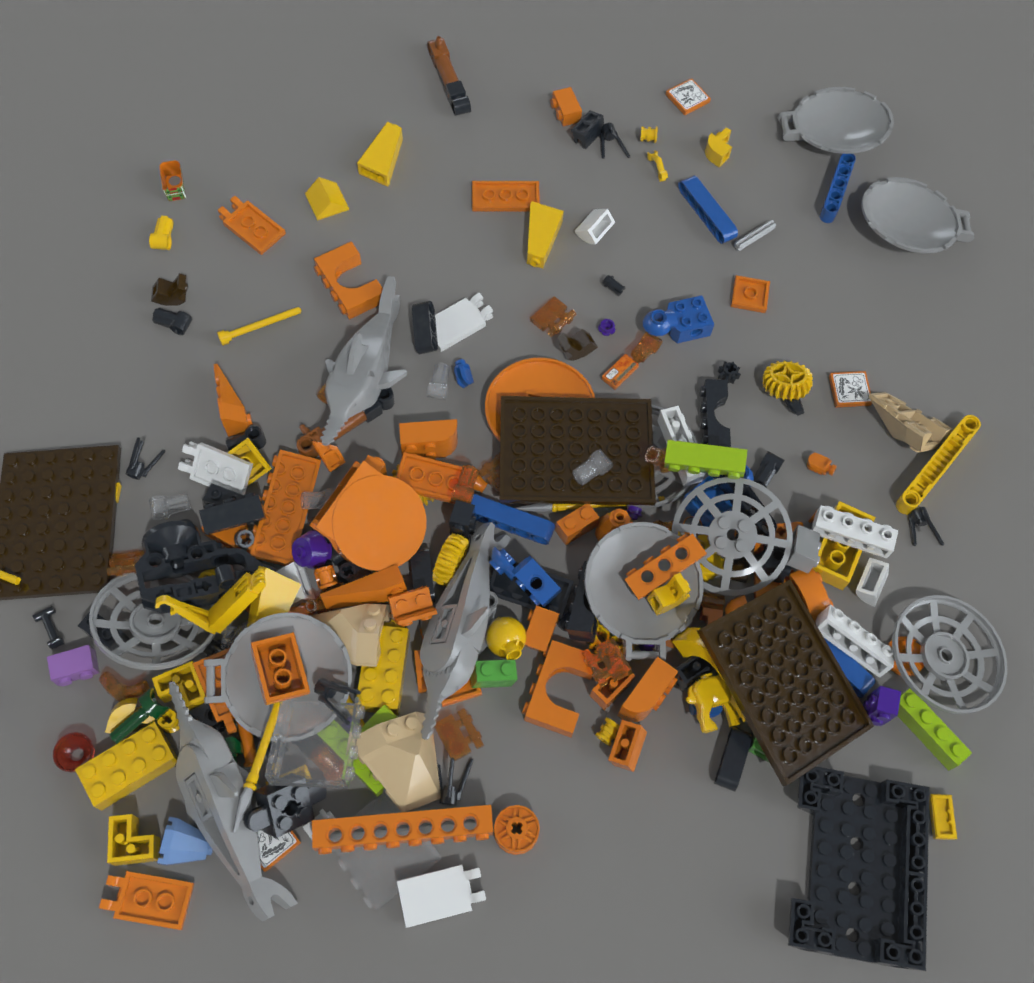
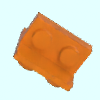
(411, 606)

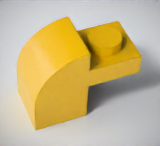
(717, 149)
(669, 595)
(123, 711)

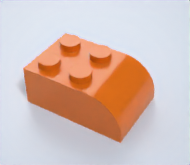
(429, 438)
(279, 668)
(649, 691)

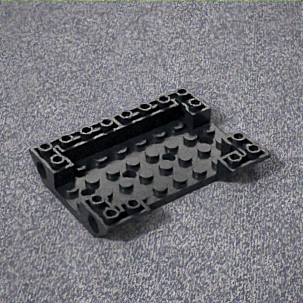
(887, 869)

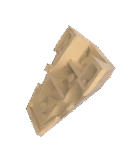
(909, 424)
(359, 630)
(402, 760)

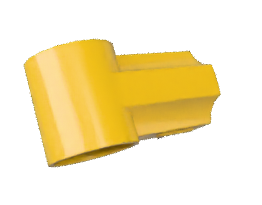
(162, 235)

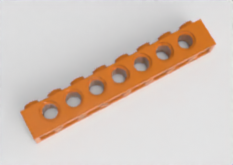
(324, 828)

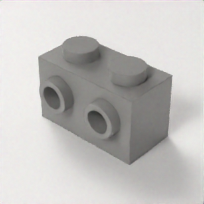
(804, 549)

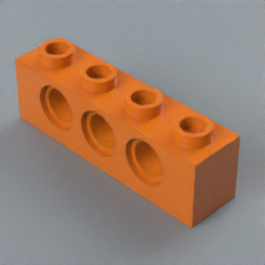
(694, 553)

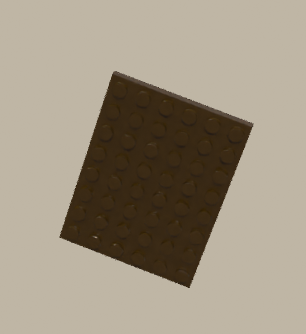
(554, 435)
(57, 520)
(785, 681)

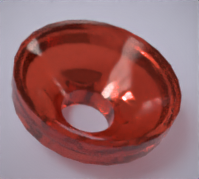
(67, 745)

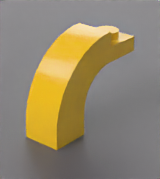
(690, 644)

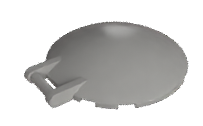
(839, 121)
(914, 216)
(615, 602)
(321, 656)

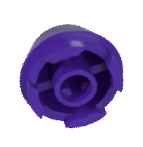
(311, 550)

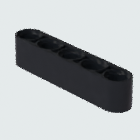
(729, 488)

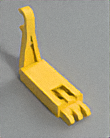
(225, 609)

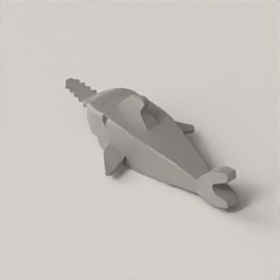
(362, 366)
(458, 631)
(211, 793)

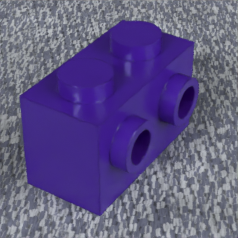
(882, 705)

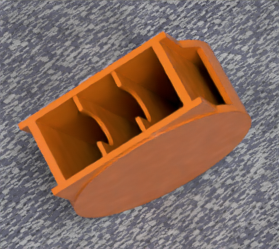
(372, 519)

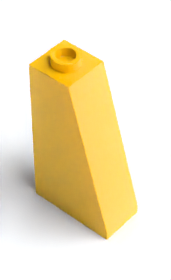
(381, 155)
(543, 230)
(274, 598)

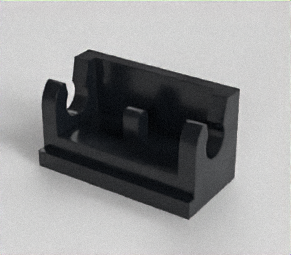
(588, 129)

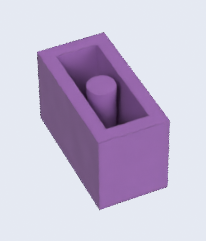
(73, 665)

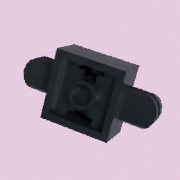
(273, 804)

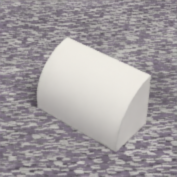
(595, 226)
(299, 575)
(872, 581)

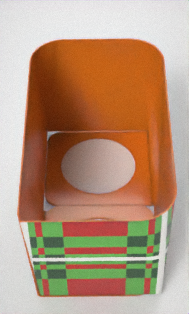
(171, 169)

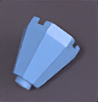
(182, 844)

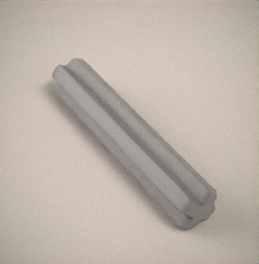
(754, 235)

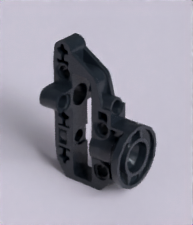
(175, 550)

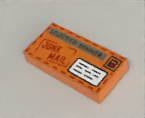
(620, 371)

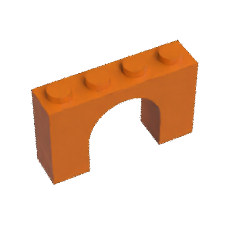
(351, 300)
(541, 709)

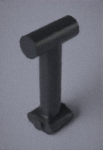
(44, 615)

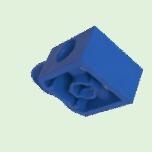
(684, 319)
(713, 491)
(526, 574)

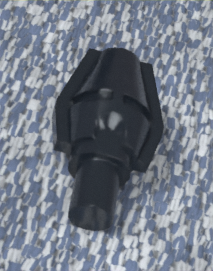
(795, 406)

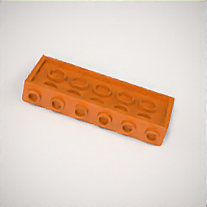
(283, 508)

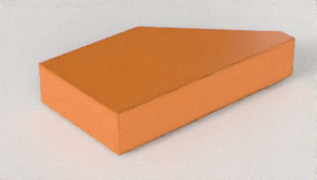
(329, 455)
(419, 671)

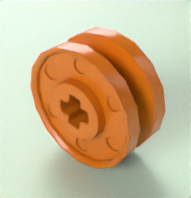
(518, 816)

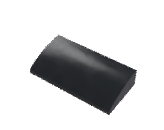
(511, 592)

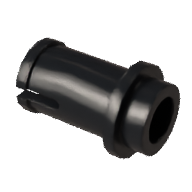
(614, 285)

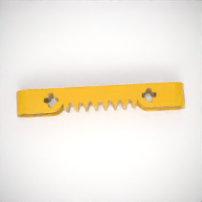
(938, 464)

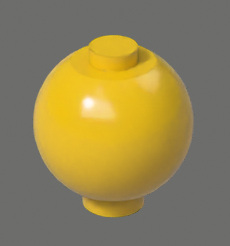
(506, 637)

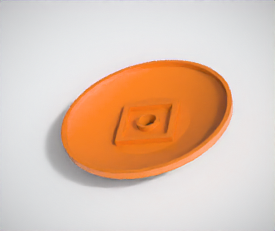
(533, 379)

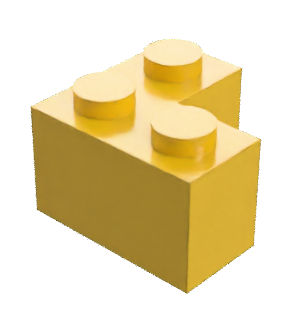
(188, 684)
(125, 844)

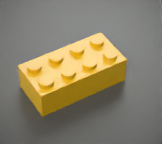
(836, 559)
(385, 682)
(127, 766)

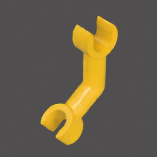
(662, 173)

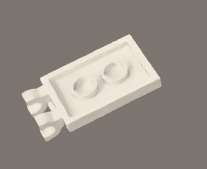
(461, 321)
(216, 467)
(438, 895)

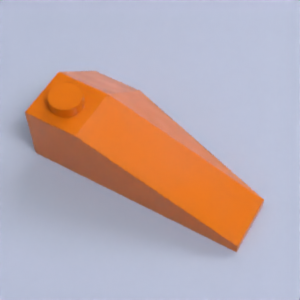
(230, 407)
(366, 590)

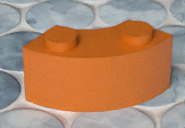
(811, 591)

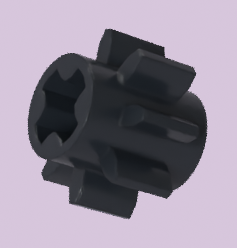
(729, 372)

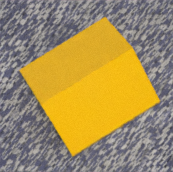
(325, 198)
(249, 452)

